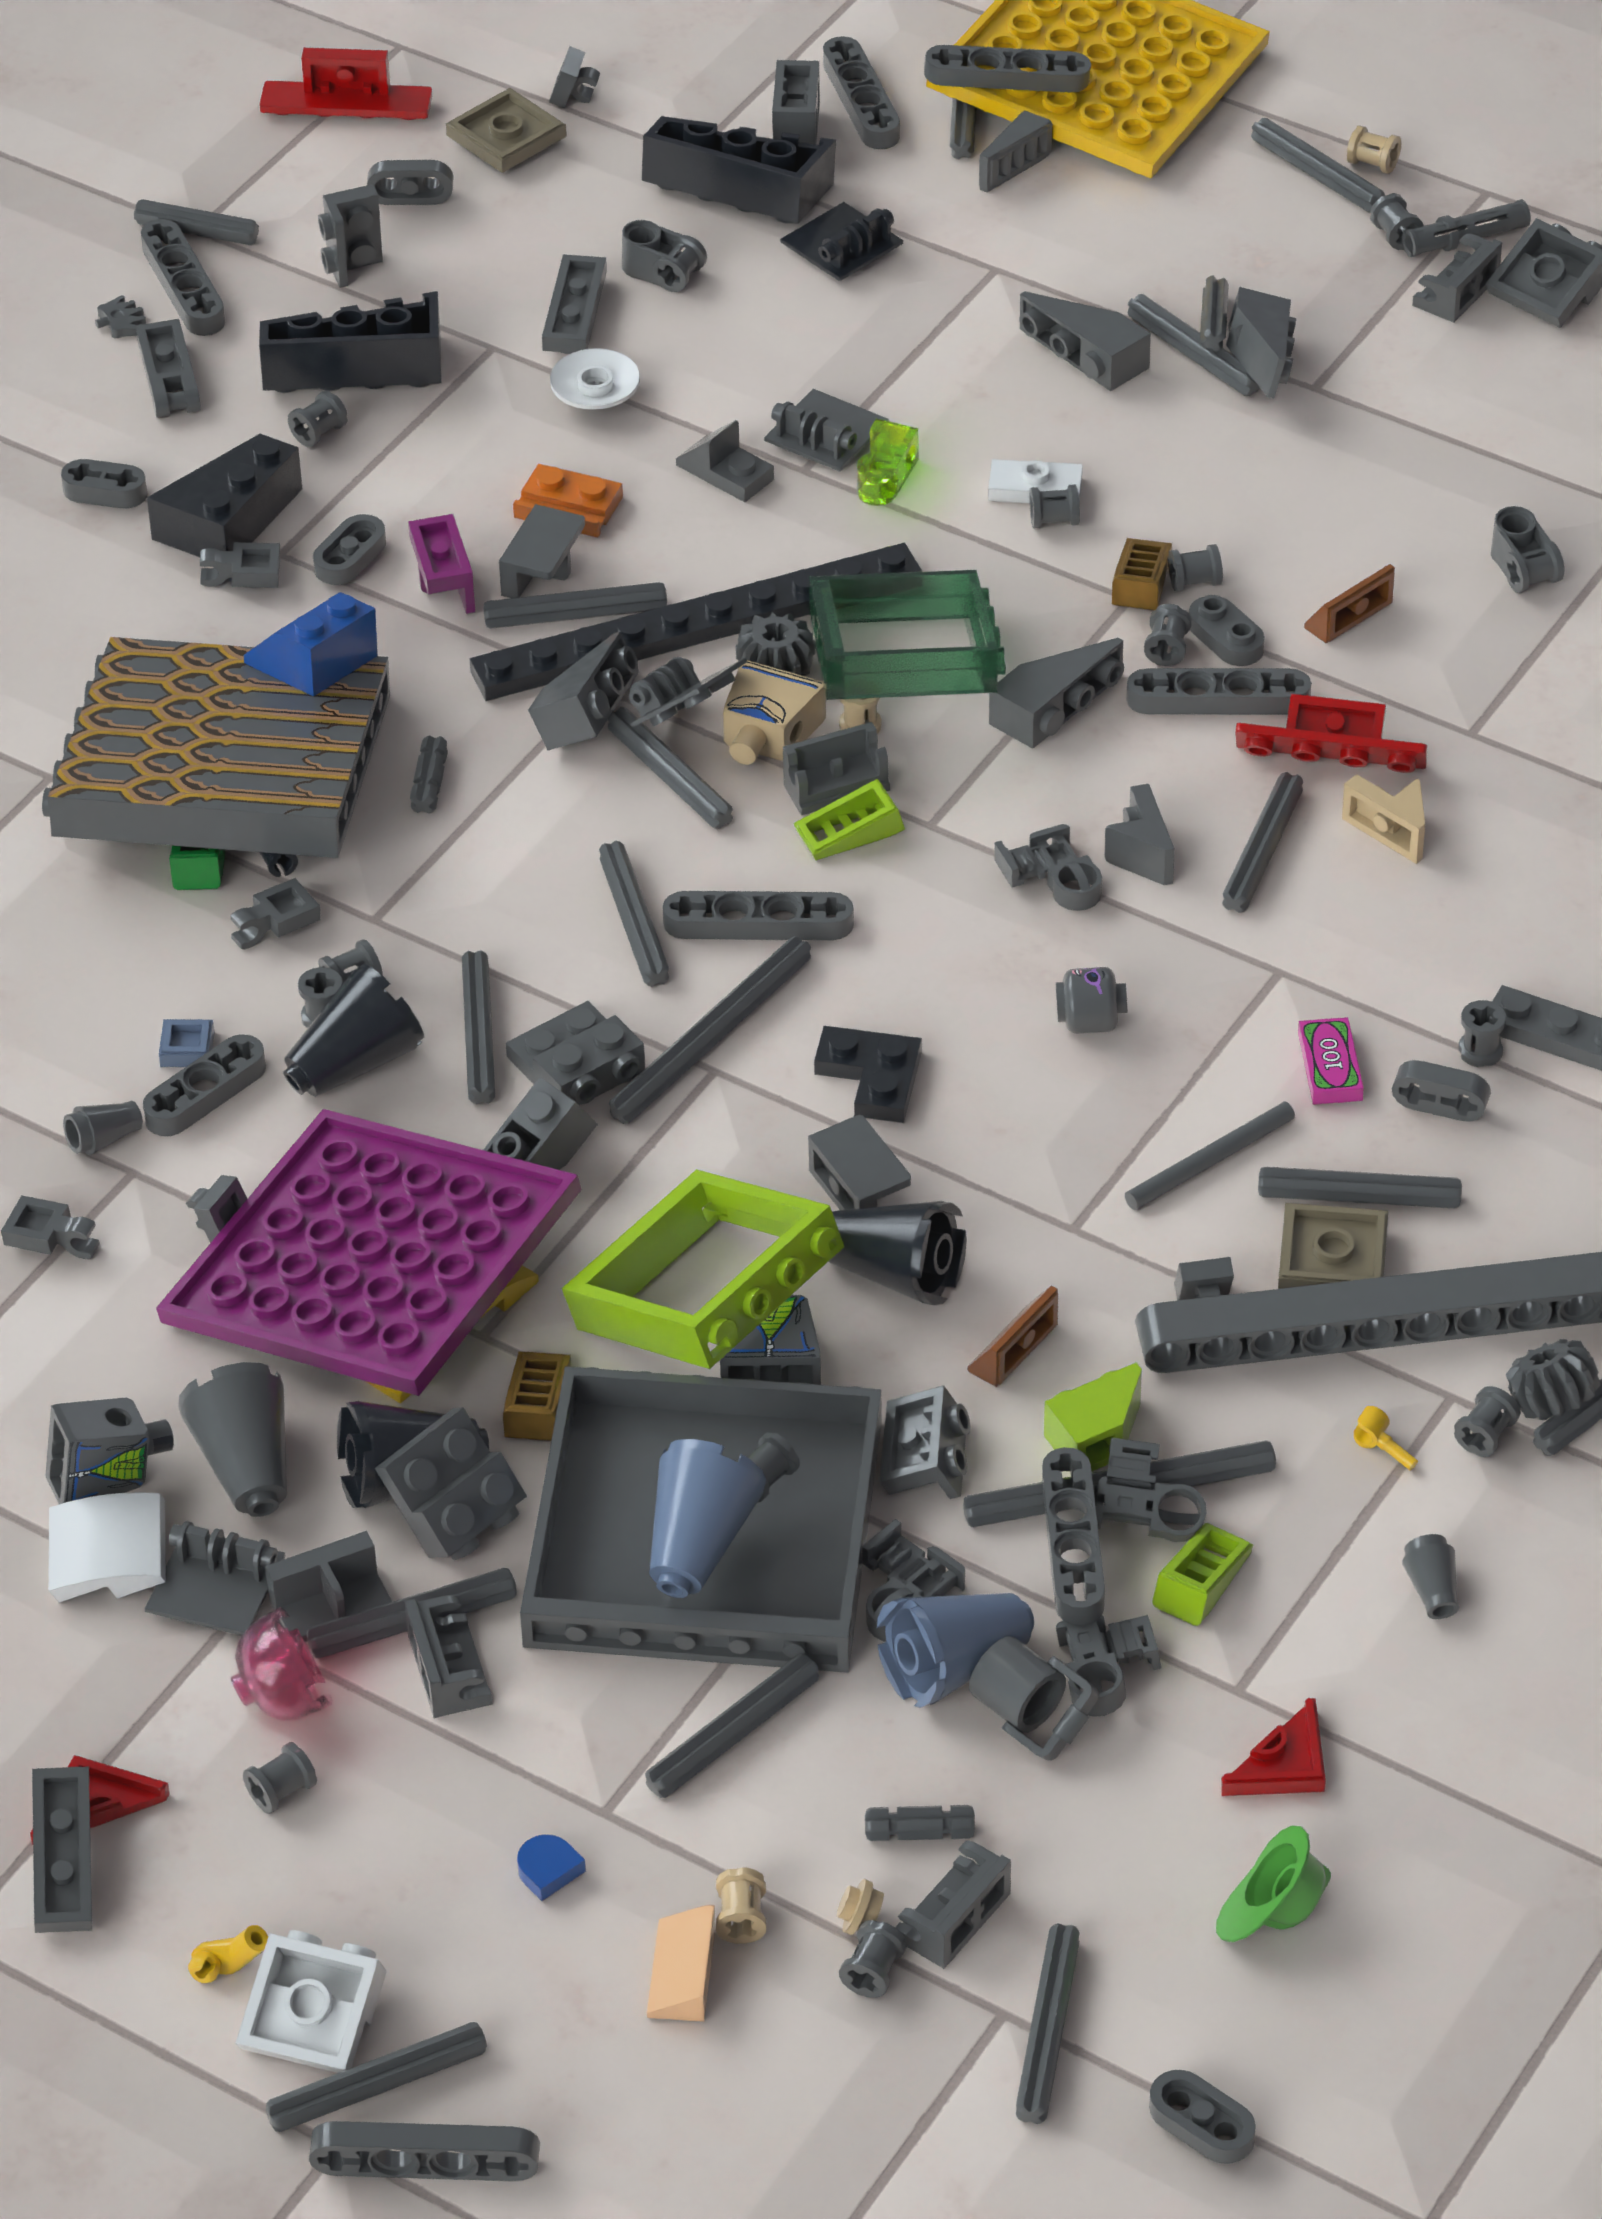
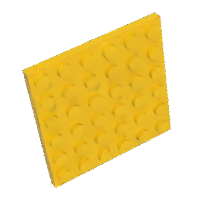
(1150, 73)

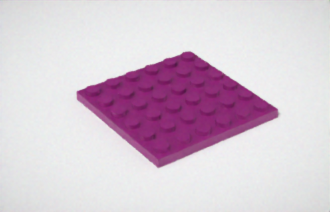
(370, 1251)

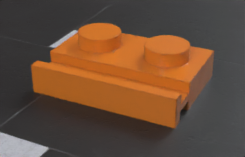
(572, 493)

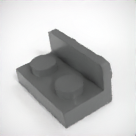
(350, 231)
(925, 1442)

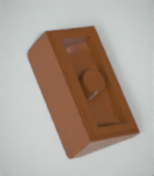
(1353, 605)
(1017, 1339)

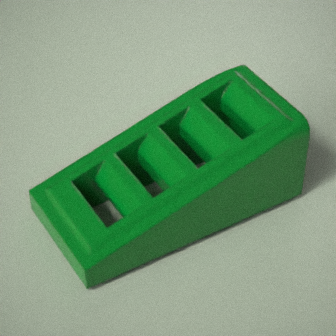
(196, 867)

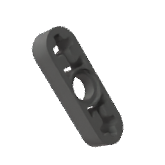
(170, 1114)

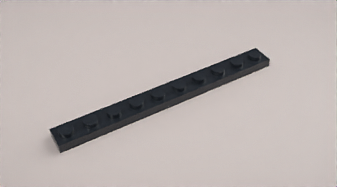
(673, 625)

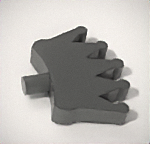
(120, 317)

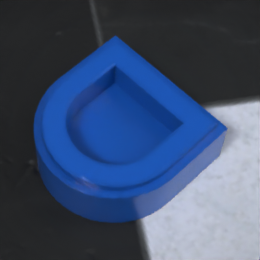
(548, 1864)

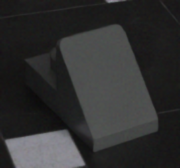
(726, 465)
(1142, 840)

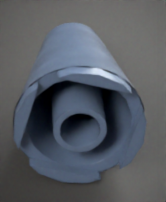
(698, 1512)
(941, 1638)

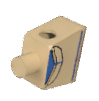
(770, 711)

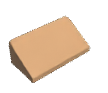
(682, 1965)

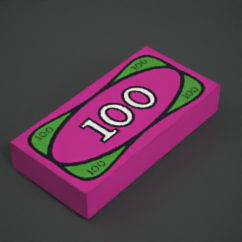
(1330, 1060)

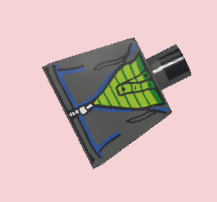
(778, 1348)
(101, 1448)

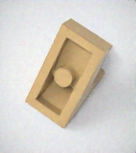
(1390, 819)

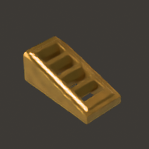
(1140, 574)
(530, 1420)

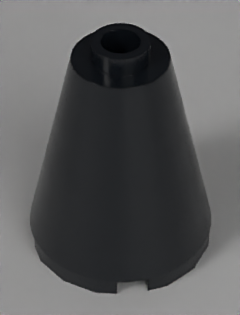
(352, 1035)
(904, 1247)
(369, 1436)

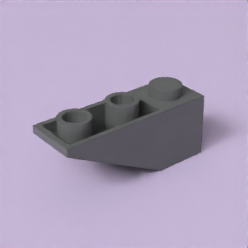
(1088, 337)
(1262, 337)
(1049, 691)
(585, 694)
(543, 1128)

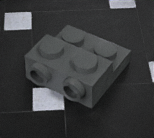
(1549, 273)
(579, 1053)
(451, 1486)

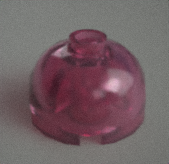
(278, 1670)

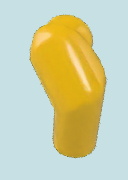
(226, 1955)

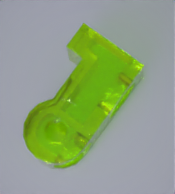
(889, 463)

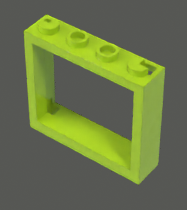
(604, 1290)

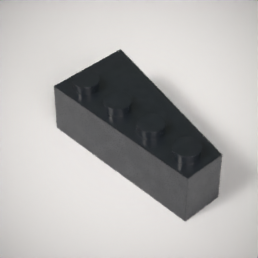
(738, 167)
(353, 347)

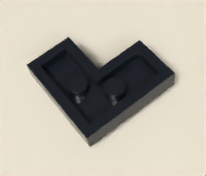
(879, 1060)

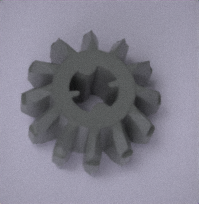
(777, 643)
(1553, 1379)

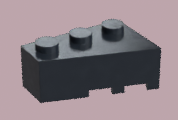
(227, 497)

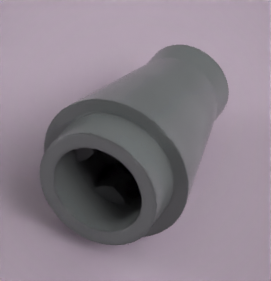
(98, 1126)
(1433, 1573)

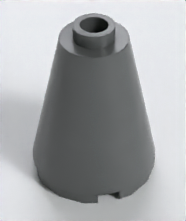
(241, 1433)

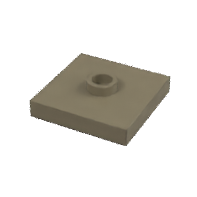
(506, 130)
(1331, 1244)

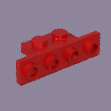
(346, 85)
(1333, 730)

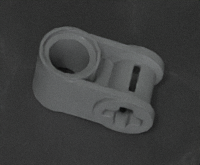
(656, 255)
(1524, 549)

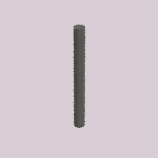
(1209, 1155)

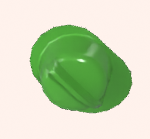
(1277, 1890)

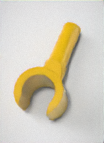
(1371, 1432)

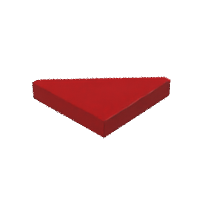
(1283, 1761)
(118, 1791)

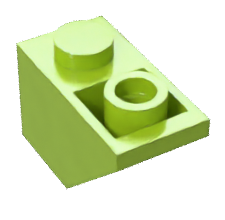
(1095, 1414)

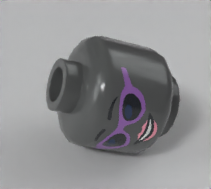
(1090, 1000)

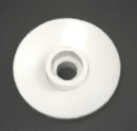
(594, 378)

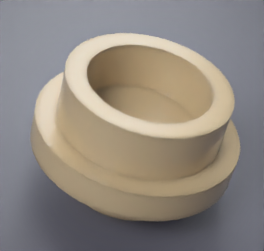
(859, 1905)

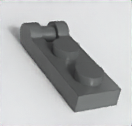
(168, 367)

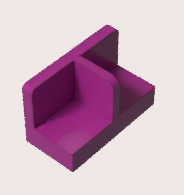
(442, 558)

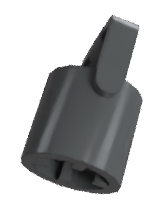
(1027, 1691)

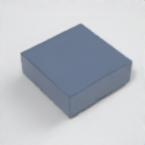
(184, 1041)

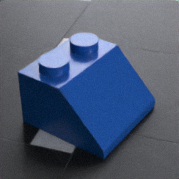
(319, 645)

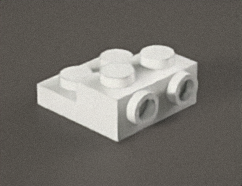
(311, 2001)

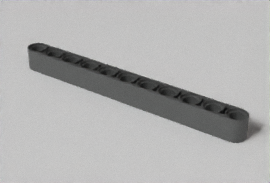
(1371, 1313)

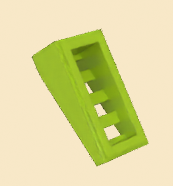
(869, 799)
(1198, 1578)

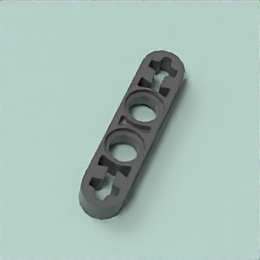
(958, 67)
(865, 91)
(184, 276)
(1218, 687)
(758, 910)
(1073, 1535)
(366, 2151)

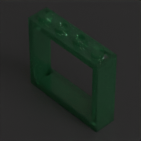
(905, 598)

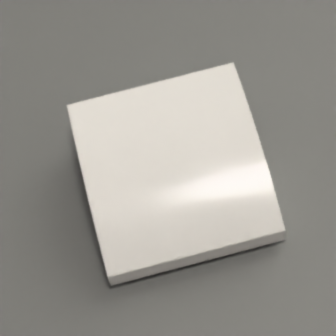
(108, 1544)

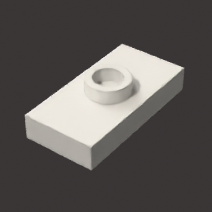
(1013, 479)

